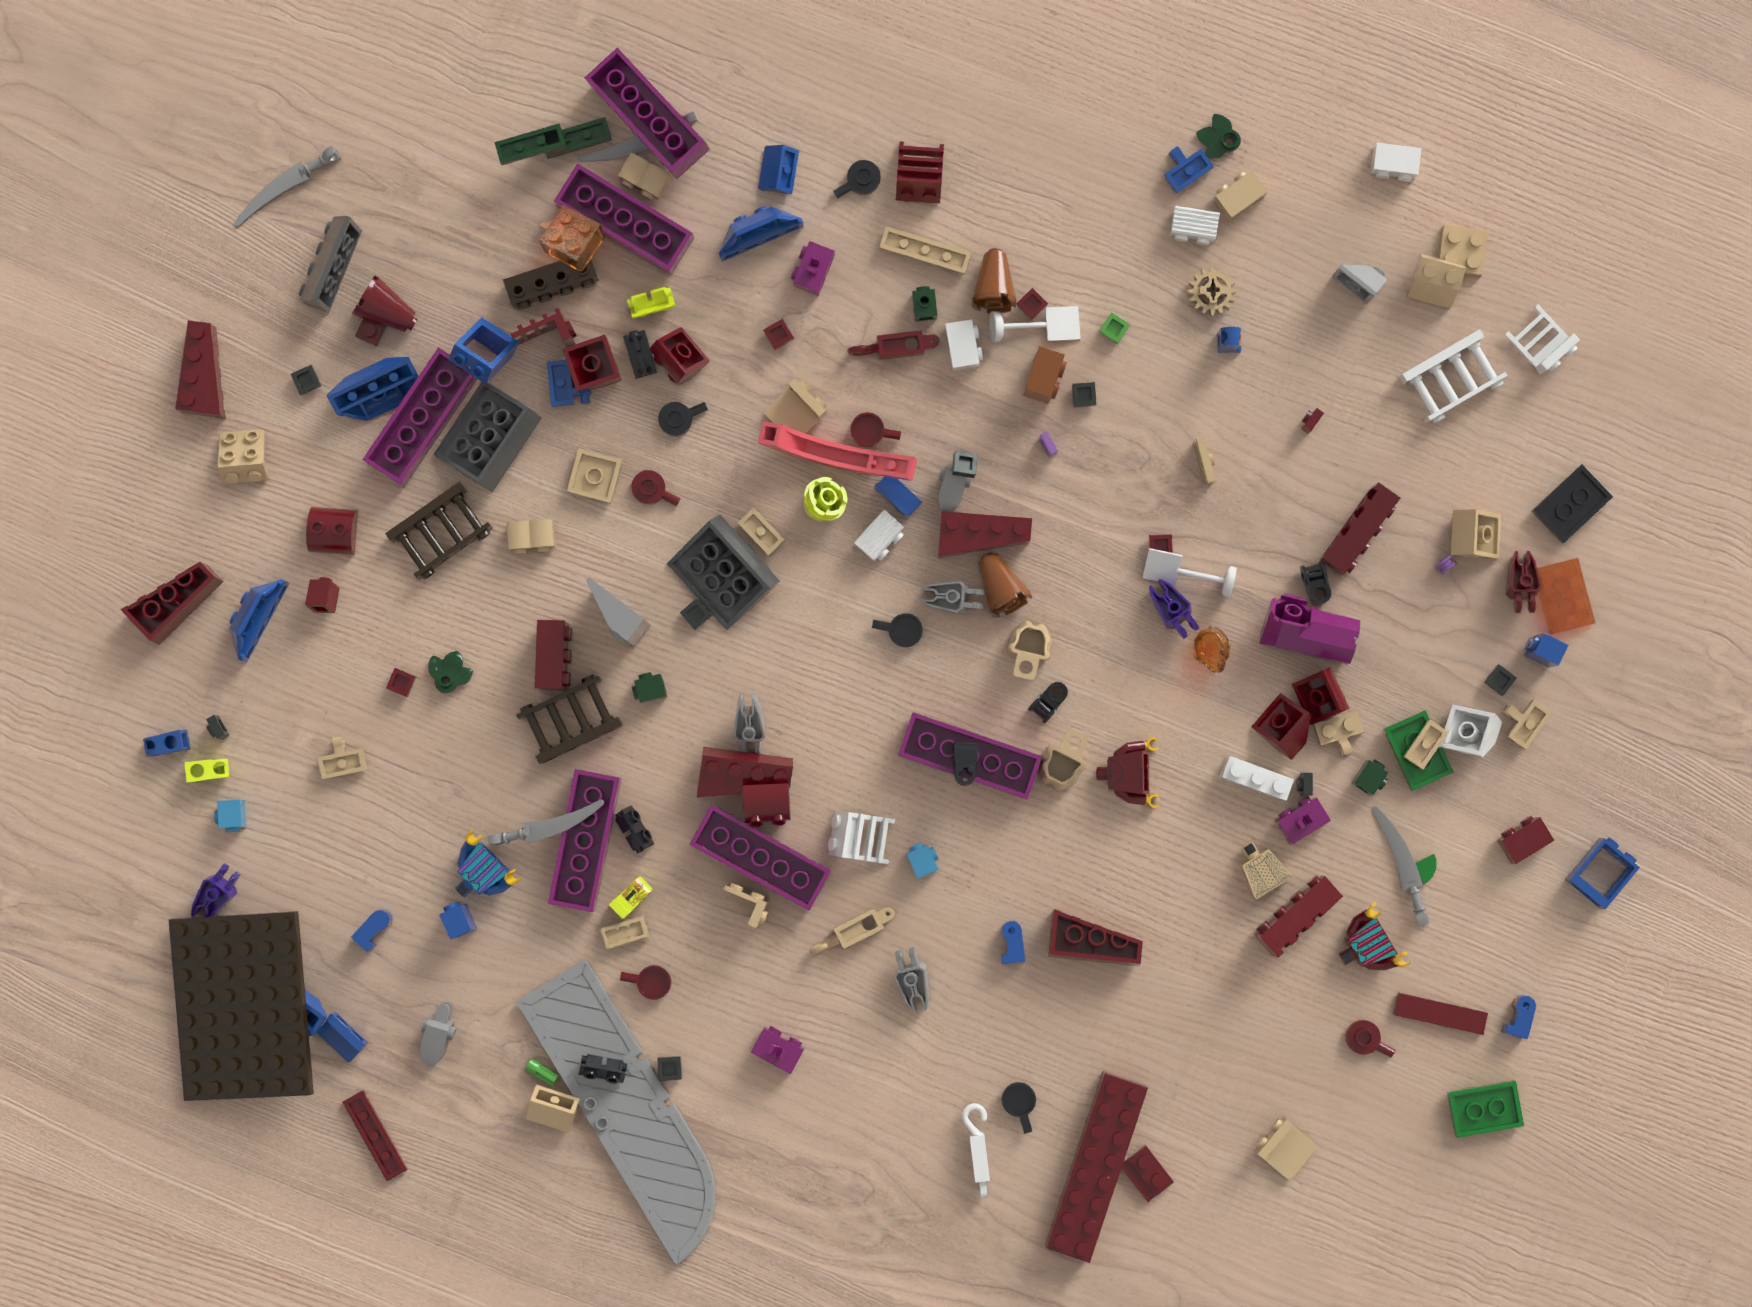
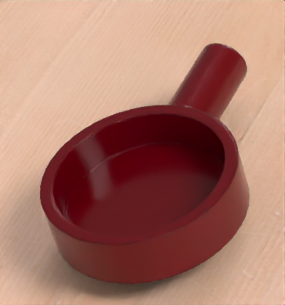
(869, 430)
(650, 488)
(651, 982)
(1365, 1038)

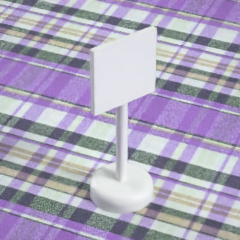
(1060, 323)
(1167, 567)

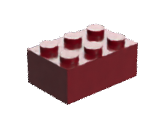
(553, 655)

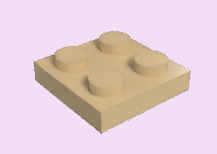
(1464, 247)
(594, 475)

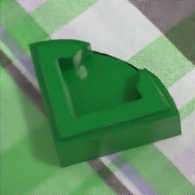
(1426, 867)

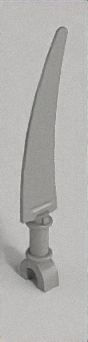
(623, 149)
(286, 181)
(546, 828)
(1406, 866)

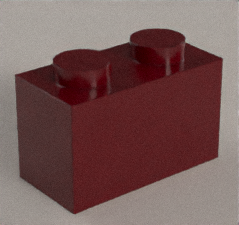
(1525, 839)

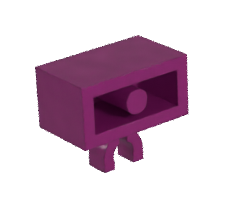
(813, 268)
(1302, 820)
(777, 1049)

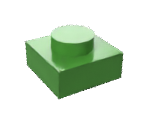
(1114, 328)

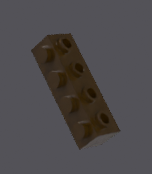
(546, 282)

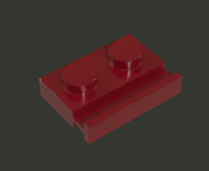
(1146, 1173)

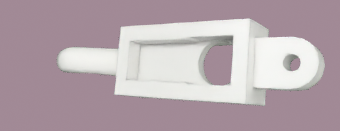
(978, 1148)

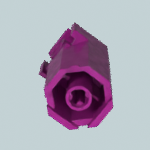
(1309, 631)

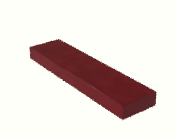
(1440, 1013)
(375, 1135)

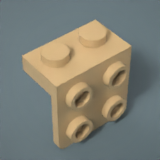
(797, 408)
(242, 456)
(759, 914)
(1285, 1148)

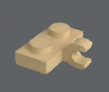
(1527, 723)
(1339, 730)
(342, 761)

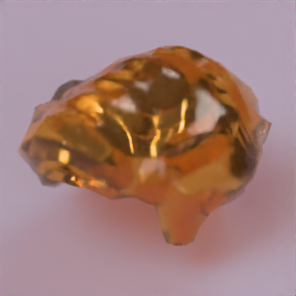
(1212, 649)

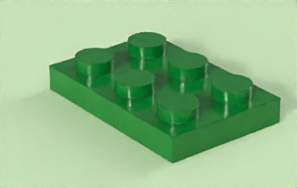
(1401, 737)
(1485, 1109)

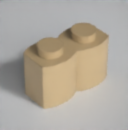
(644, 176)
(531, 535)

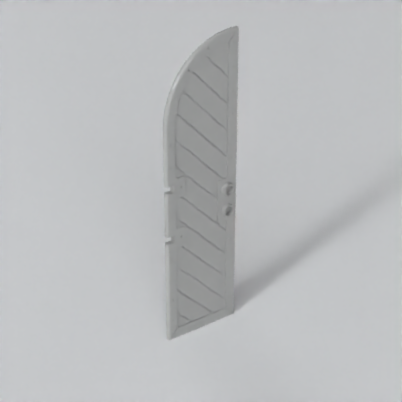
(639, 1132)

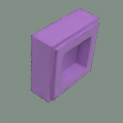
(1048, 444)

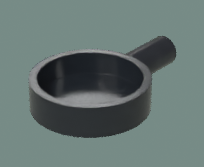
(862, 178)
(676, 417)
(903, 630)
(1019, 1101)

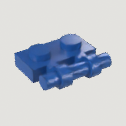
(561, 385)

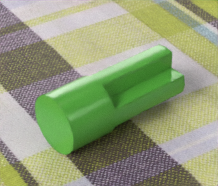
(541, 1072)

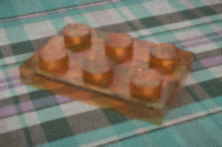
(1564, 596)

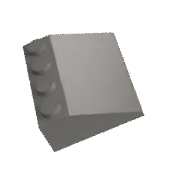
(626, 624)

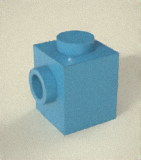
(230, 815)
(922, 859)

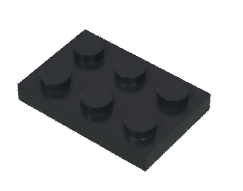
(1572, 503)

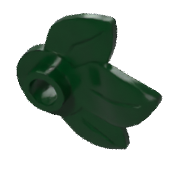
(1215, 137)
(450, 668)

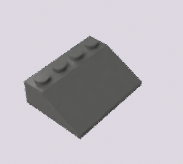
(331, 263)
(487, 436)
(723, 571)

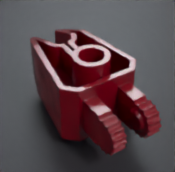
(1523, 582)

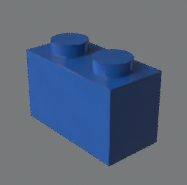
(1545, 650)
(457, 920)

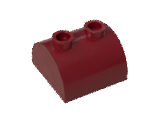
(679, 356)
(331, 530)
(1320, 695)
(766, 804)

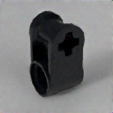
(1316, 581)
(1048, 702)
(965, 758)

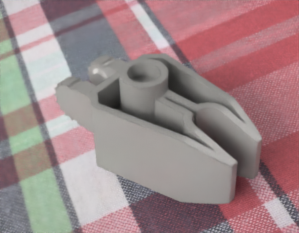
(951, 489)
(952, 597)
(749, 724)
(912, 980)
(437, 1033)

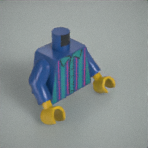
(482, 869)

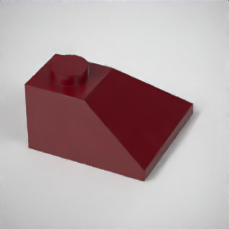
(1284, 726)

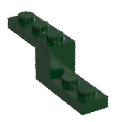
(553, 141)

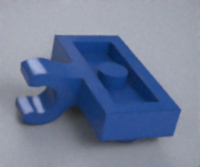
(1187, 169)

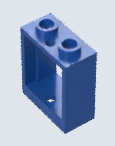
(490, 337)
(1586, 889)

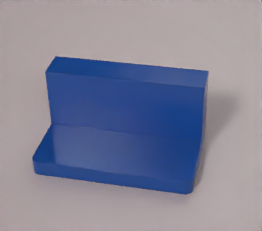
(778, 169)
(898, 495)
(342, 1037)

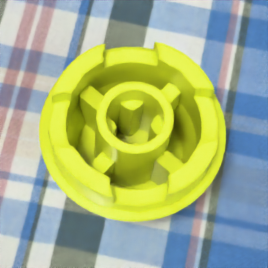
(824, 500)

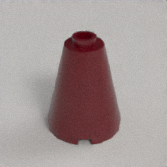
(384, 307)

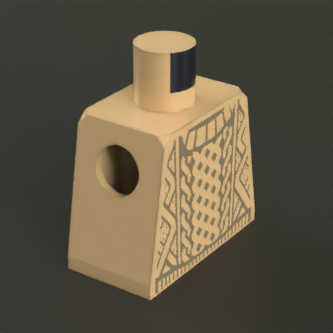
(1262, 871)

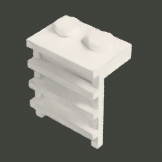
(1548, 356)
(847, 836)

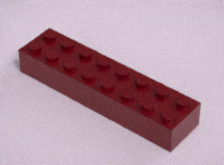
(1096, 1167)

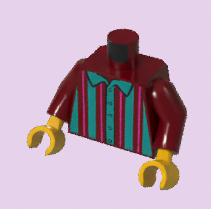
(1370, 943)

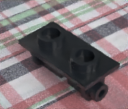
(639, 354)
(630, 820)
(612, 1072)

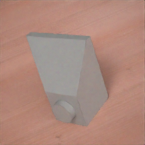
(1361, 280)

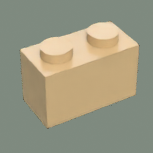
(1240, 195)
(552, 1108)

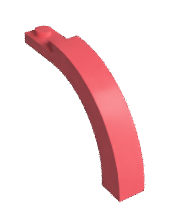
(835, 455)

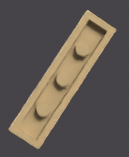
(925, 250)

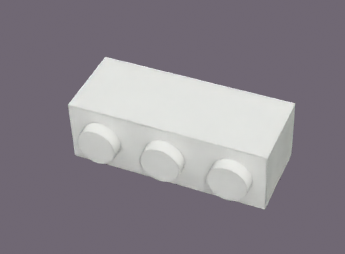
(1256, 778)

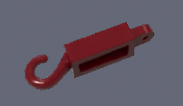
(893, 345)

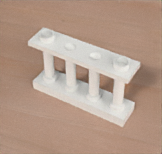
(1453, 355)

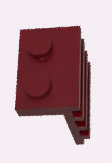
(919, 183)
(555, 321)

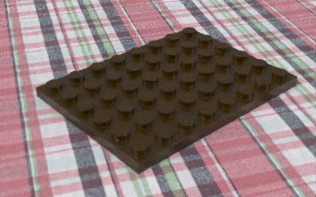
(241, 1006)

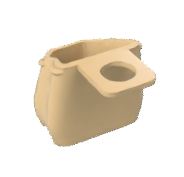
(1029, 644)
(1062, 765)

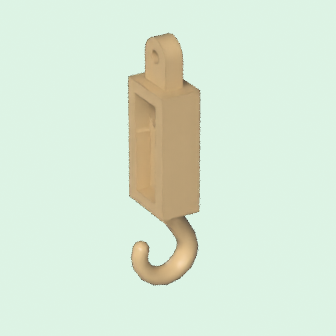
(853, 931)

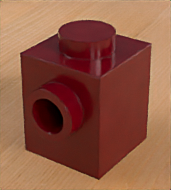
(322, 595)

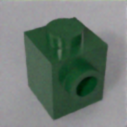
(924, 304)
(649, 687)
(1371, 777)

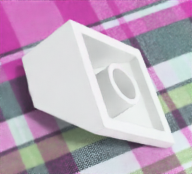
(1471, 731)

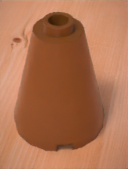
(994, 284)
(1001, 586)

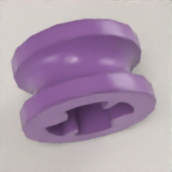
(1445, 564)

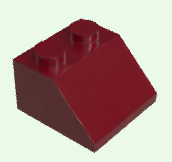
(592, 364)

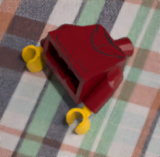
(1129, 772)

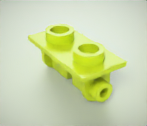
(642, 306)

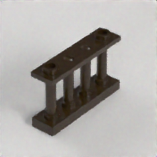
(437, 508)
(587, 731)

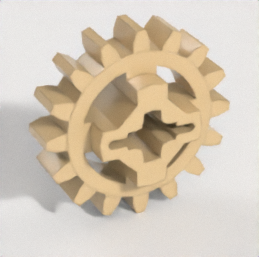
(1201, 292)

